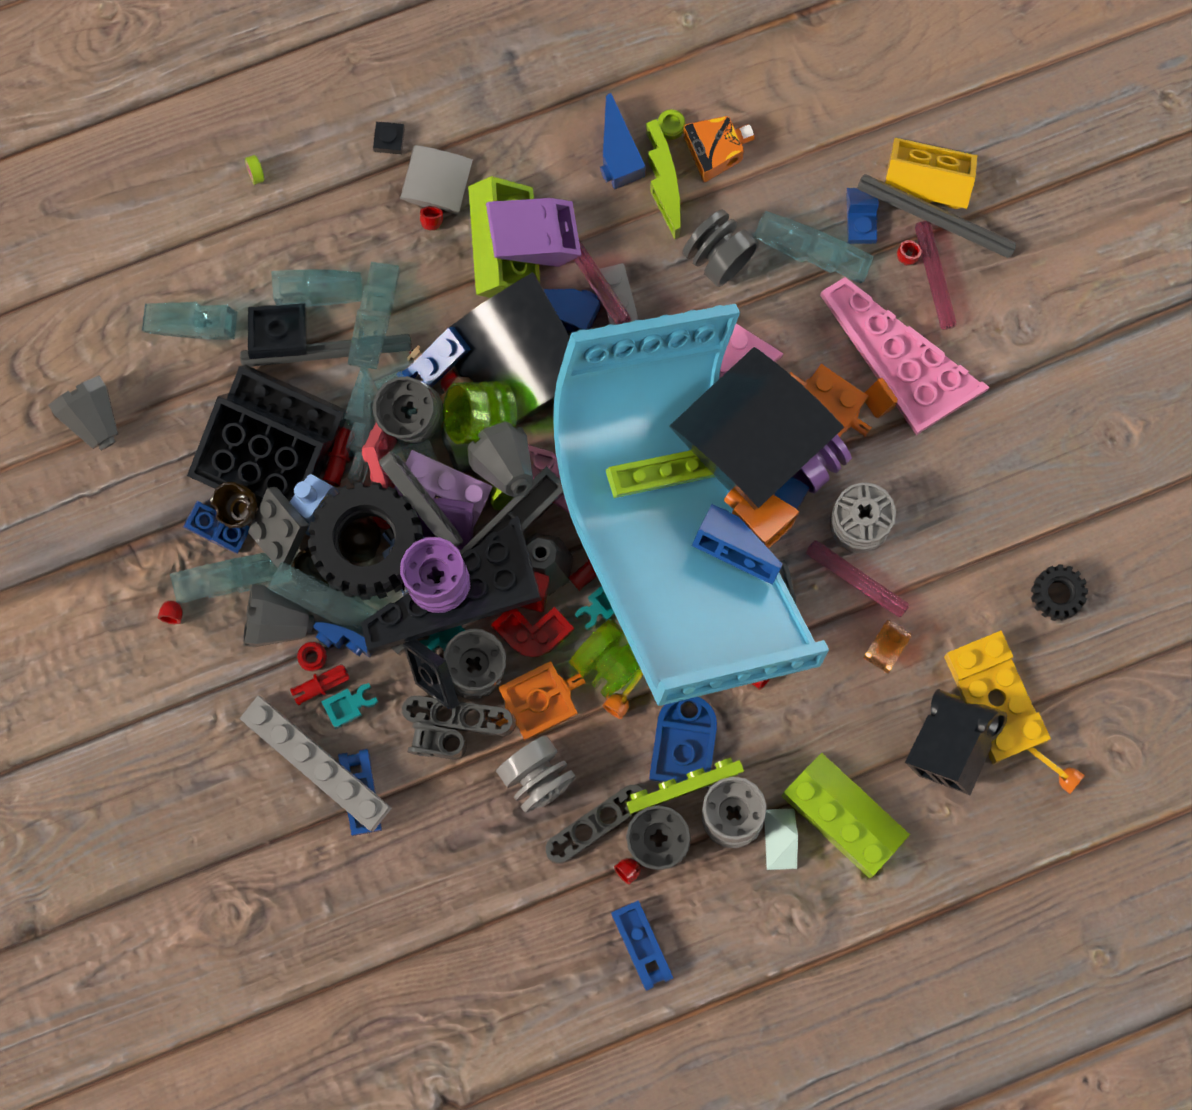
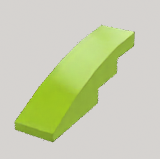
(665, 186)

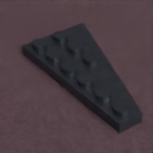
(499, 582)

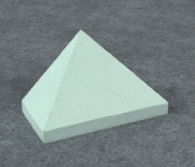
(781, 839)

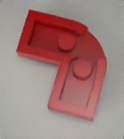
(535, 639)

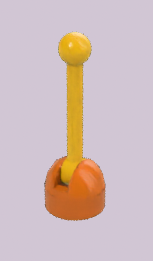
(618, 703)
(1068, 778)

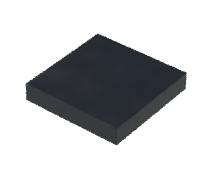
(277, 331)
(431, 673)

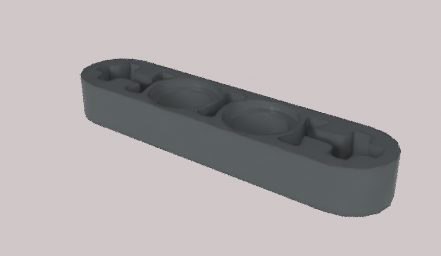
(419, 498)
(458, 717)
(593, 820)

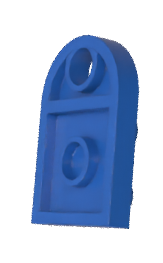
(683, 742)

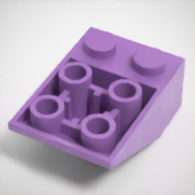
(534, 231)

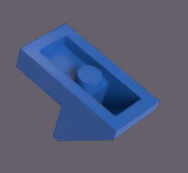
(861, 217)

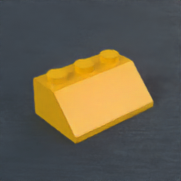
(932, 173)

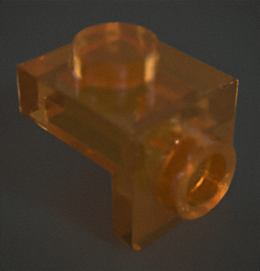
(888, 646)

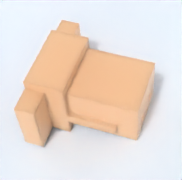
(414, 354)

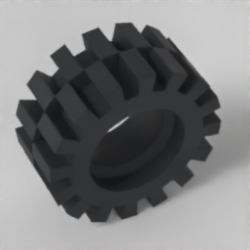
(1047, 605)

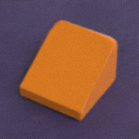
(881, 398)

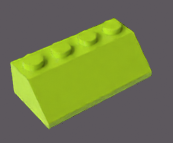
(492, 273)
(845, 815)

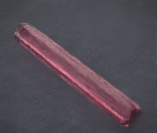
(935, 275)
(601, 287)
(857, 578)

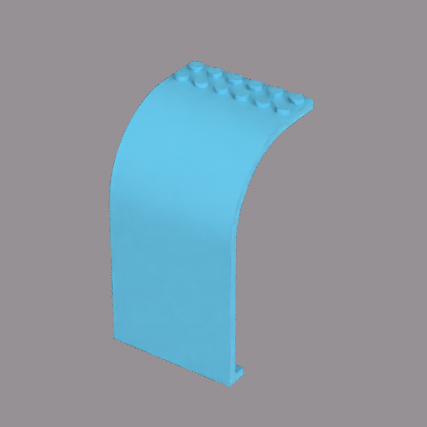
(683, 611)

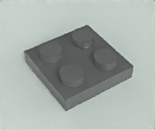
(278, 527)

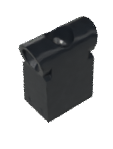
(955, 741)

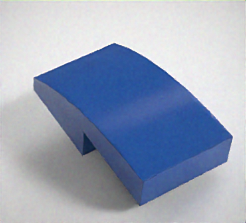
(203, 523)
(337, 635)

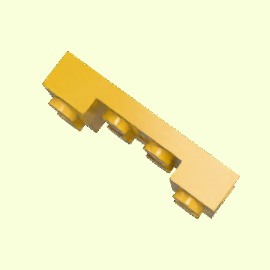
(989, 667)

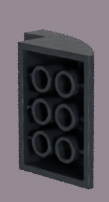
(518, 342)
(756, 427)
(266, 435)

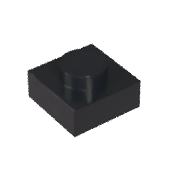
(388, 138)

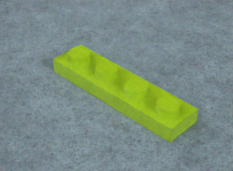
(656, 473)
(671, 789)

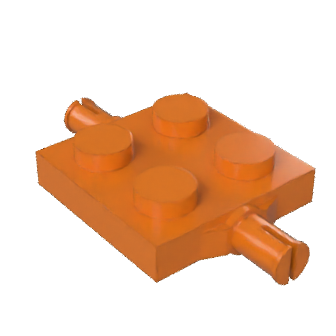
(838, 397)
(539, 700)

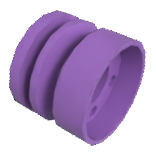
(829, 457)
(425, 562)

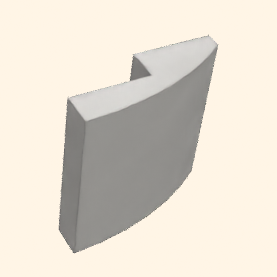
(436, 179)

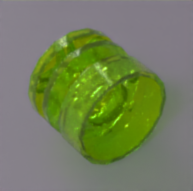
(476, 406)
(607, 657)

